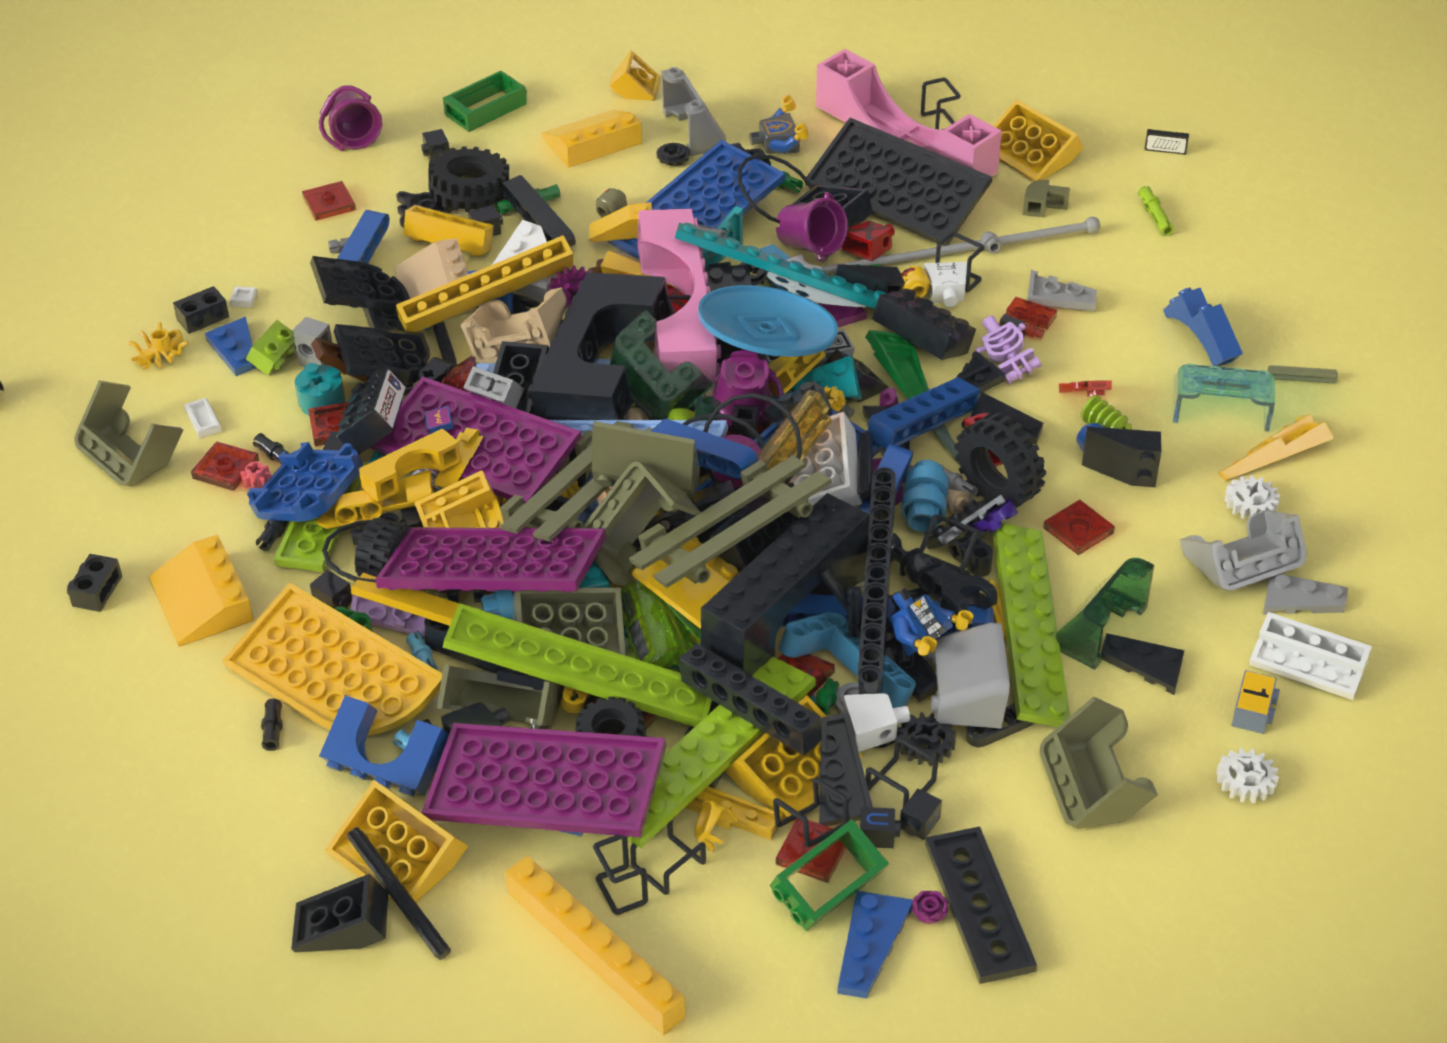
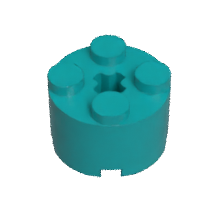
(319, 387)

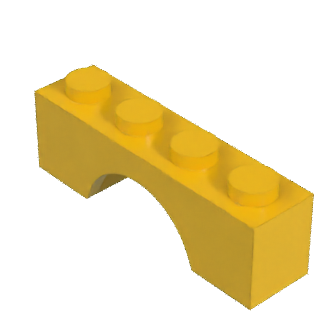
(434, 452)

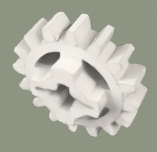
(1251, 496)
(1247, 775)

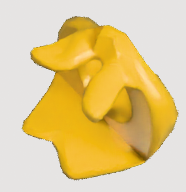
(709, 816)

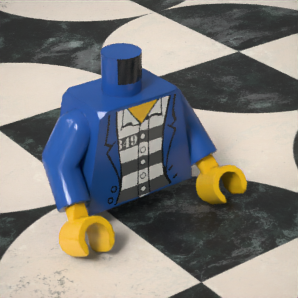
(923, 621)

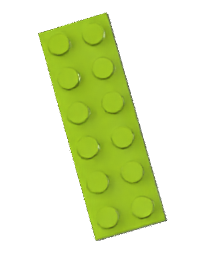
(304, 542)

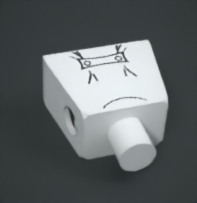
(946, 282)

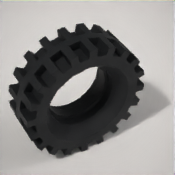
(467, 193)
(1012, 449)

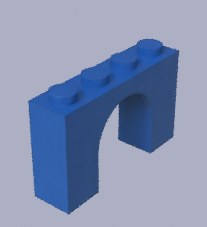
(409, 771)

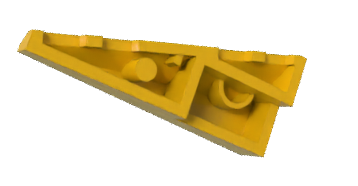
(621, 263)
(1288, 441)

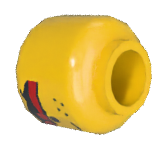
(916, 280)

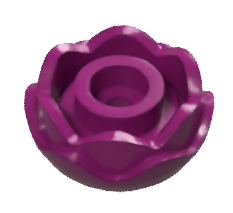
(931, 899)

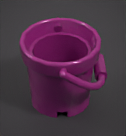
(352, 118)
(814, 226)
(743, 375)

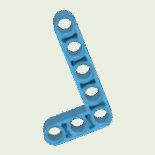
(831, 633)

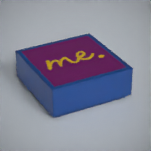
(439, 419)

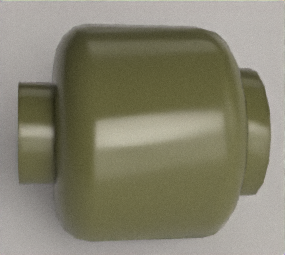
(610, 201)

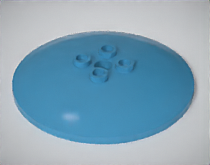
(767, 320)

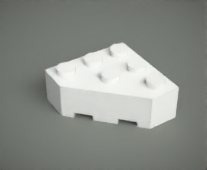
(524, 238)

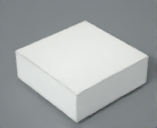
(243, 297)

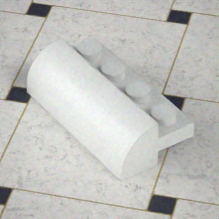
(1310, 655)

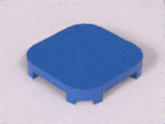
(305, 483)

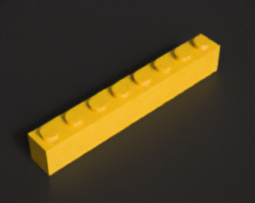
(485, 285)
(596, 945)

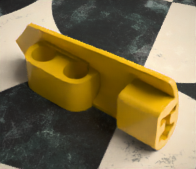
(361, 506)

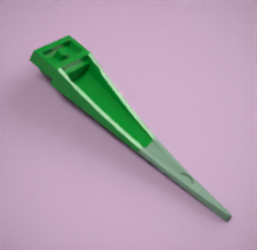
(903, 365)

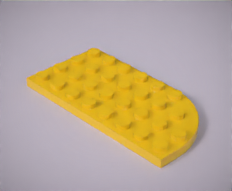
(318, 655)

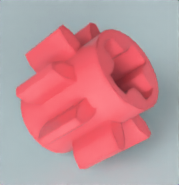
(255, 475)

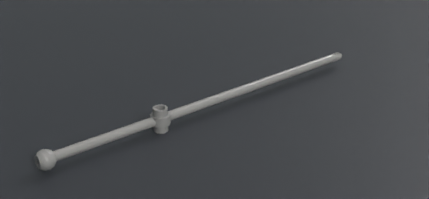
(989, 240)

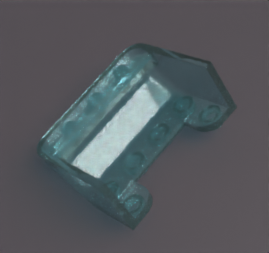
(1221, 381)

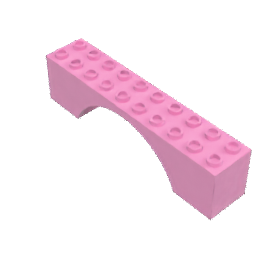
(853, 89)
(661, 255)

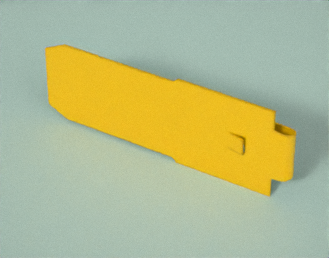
(468, 445)

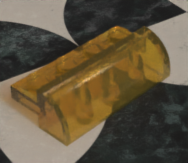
(812, 420)

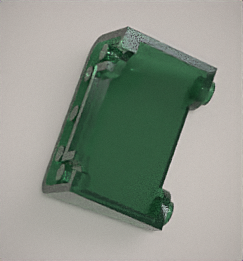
(1120, 592)

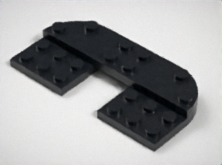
(385, 339)

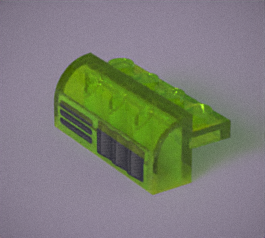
(653, 626)

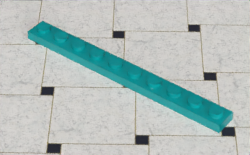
(774, 263)

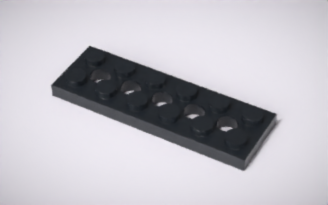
(969, 917)

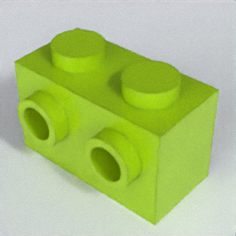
(272, 348)

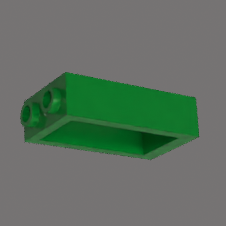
(456, 103)
(861, 849)

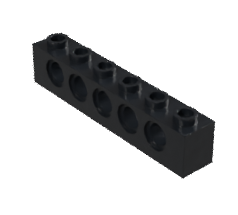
(751, 699)

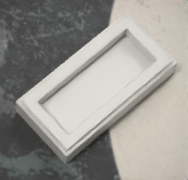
(202, 418)

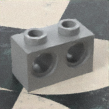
(493, 387)

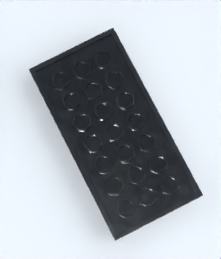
(903, 180)

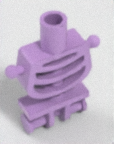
(1003, 346)

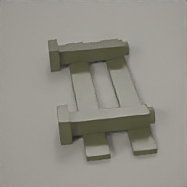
(756, 482)
(550, 523)

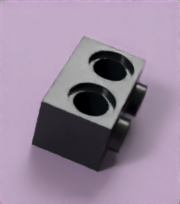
(201, 309)
(94, 582)

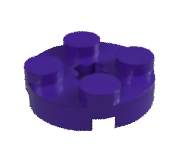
(995, 516)

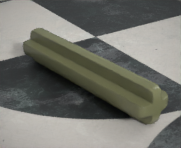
(1303, 374)

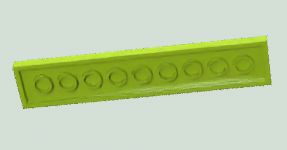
(1030, 626)
(574, 664)
(712, 749)

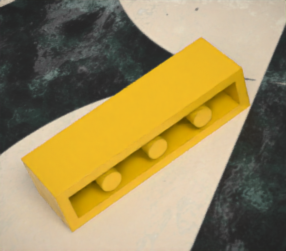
(437, 226)

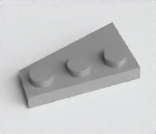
(1057, 294)
(1295, 593)

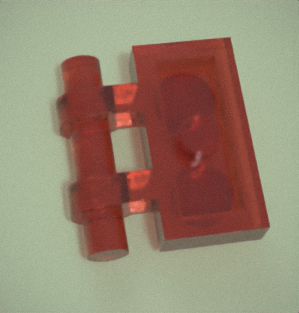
(1032, 313)

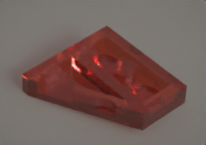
(1092, 388)

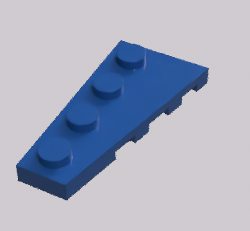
(870, 939)

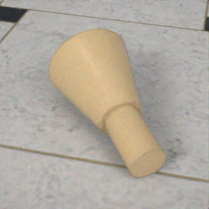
(956, 500)

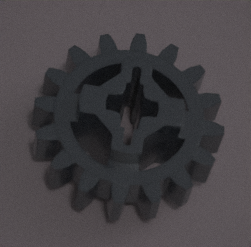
(927, 735)

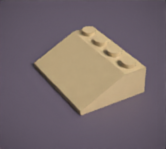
(432, 268)

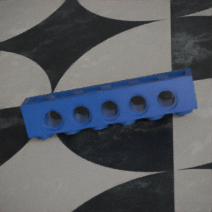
(923, 412)

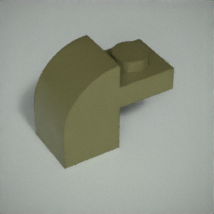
(1042, 195)

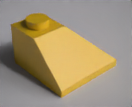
(635, 79)

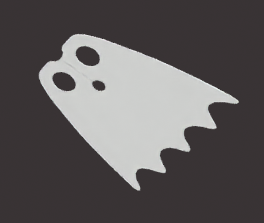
(815, 294)

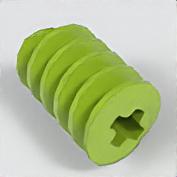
(1100, 412)

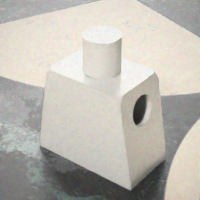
(873, 718)

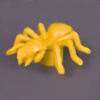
(162, 343)

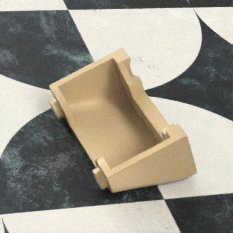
(495, 324)

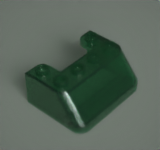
(649, 378)

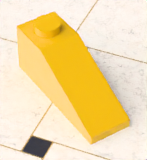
(619, 224)
(792, 369)

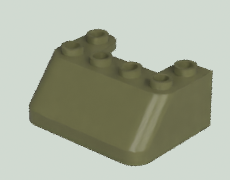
(1086, 770)

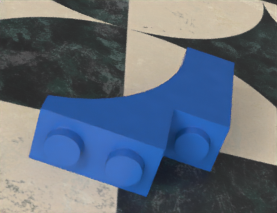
(1207, 323)

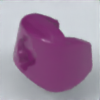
(888, 397)

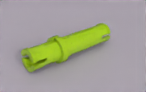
(1152, 205)

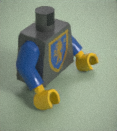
(779, 132)

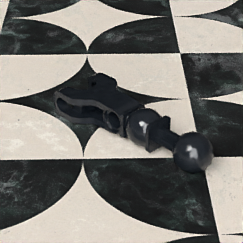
(941, 581)

